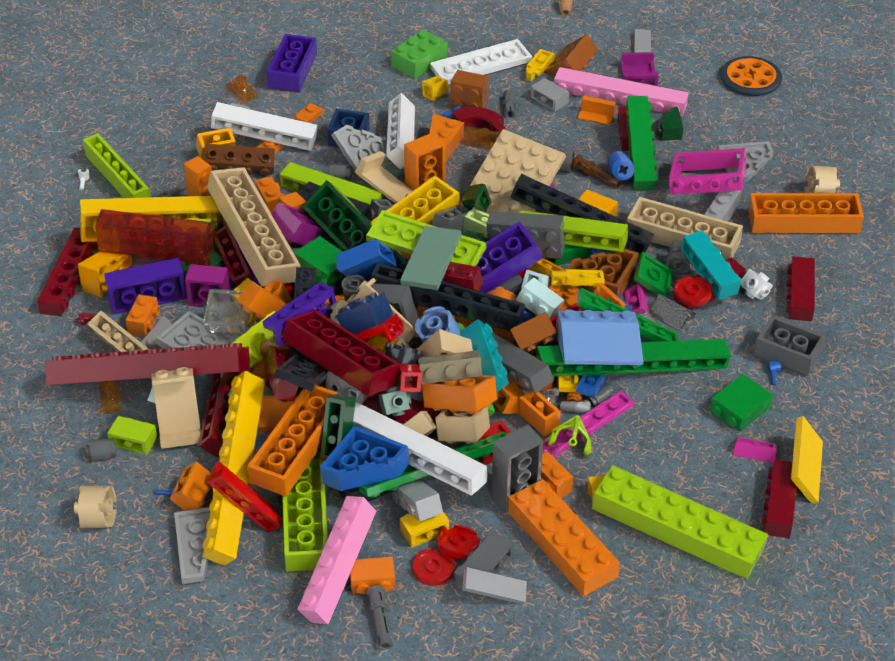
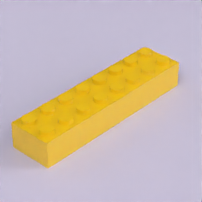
(176, 207)

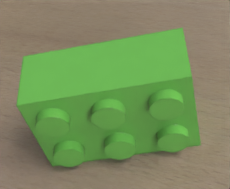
(417, 53)

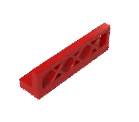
(244, 498)

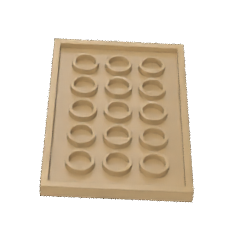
(507, 161)

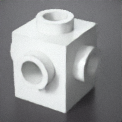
(756, 284)

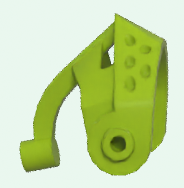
(577, 425)

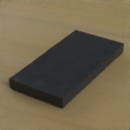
(302, 372)

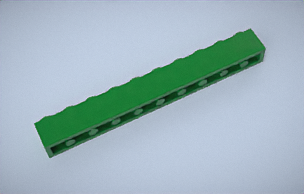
(657, 357)

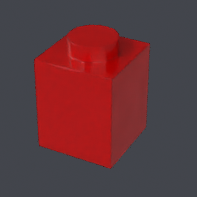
(409, 378)

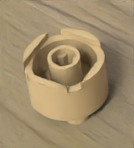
(822, 179)
(96, 506)

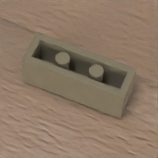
(450, 367)

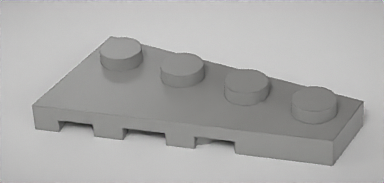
(190, 537)

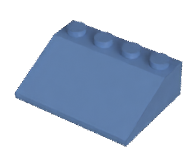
(599, 337)

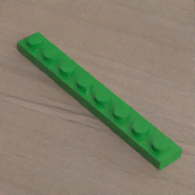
(411, 474)

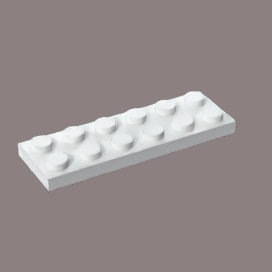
(483, 60)

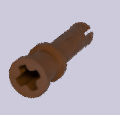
(591, 169)

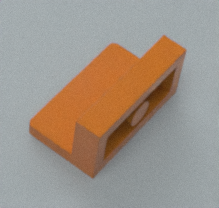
(597, 110)

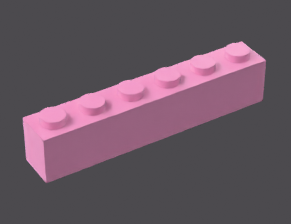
(337, 560)

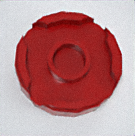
(693, 291)
(457, 541)
(428, 570)

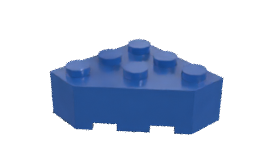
(363, 460)

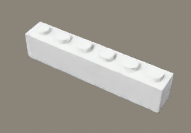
(264, 126)
(400, 128)

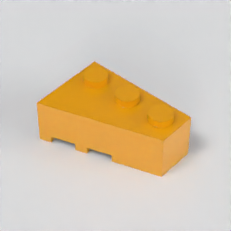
(93, 270)

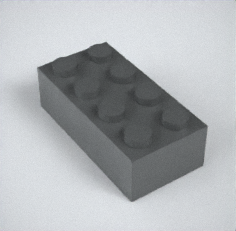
(544, 229)
(515, 463)

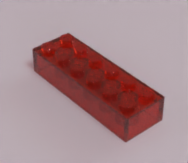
(154, 236)

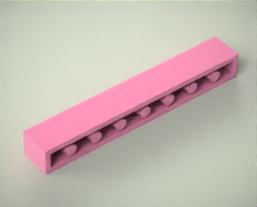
(617, 90)

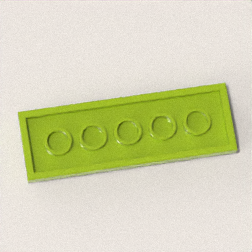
(403, 234)

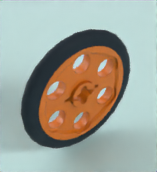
(747, 62)

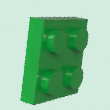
(653, 275)

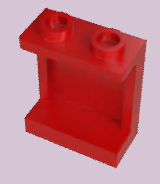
(391, 327)

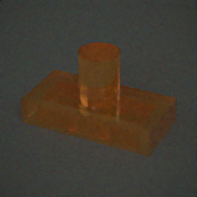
(242, 90)
(480, 137)
(111, 397)

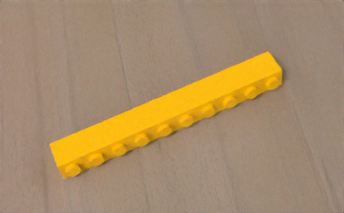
(236, 454)

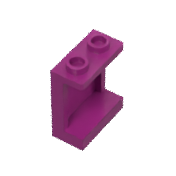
(639, 68)

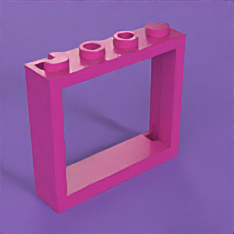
(703, 161)

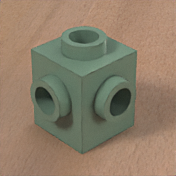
(387, 401)

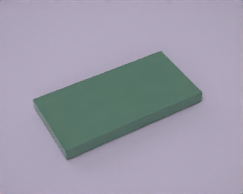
(431, 257)

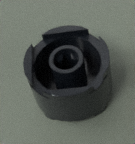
(402, 354)

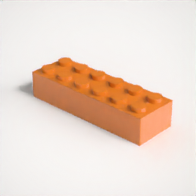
(805, 213)
(291, 443)
(563, 537)

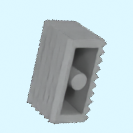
(549, 94)

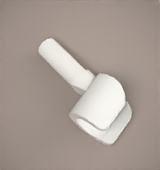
(83, 176)

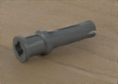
(379, 609)

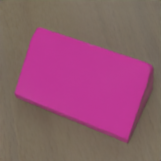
(636, 298)
(755, 449)

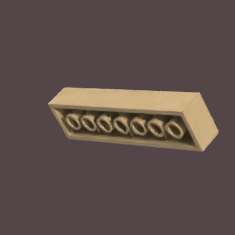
(252, 226)

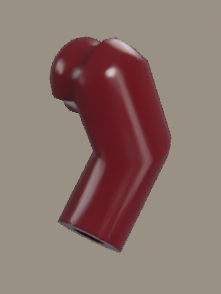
(84, 317)

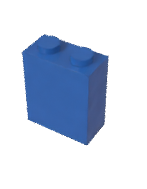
(364, 258)

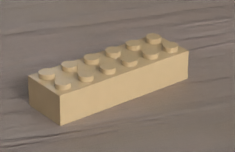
(673, 223)

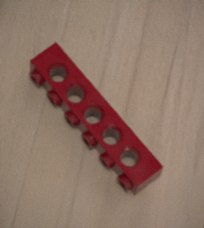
(65, 275)
(215, 412)

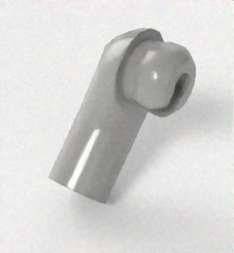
(573, 406)

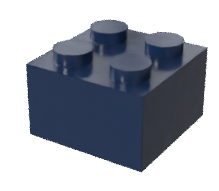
(342, 117)
(364, 313)

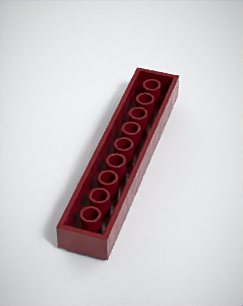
(145, 362)

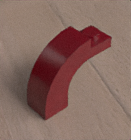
(479, 118)

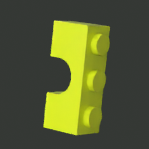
(254, 338)

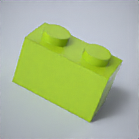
(133, 435)

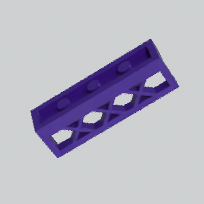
(311, 299)

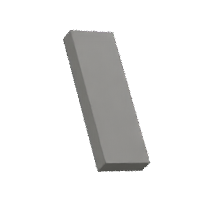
(642, 40)
(494, 585)

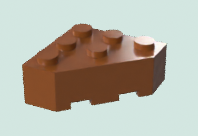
(616, 267)

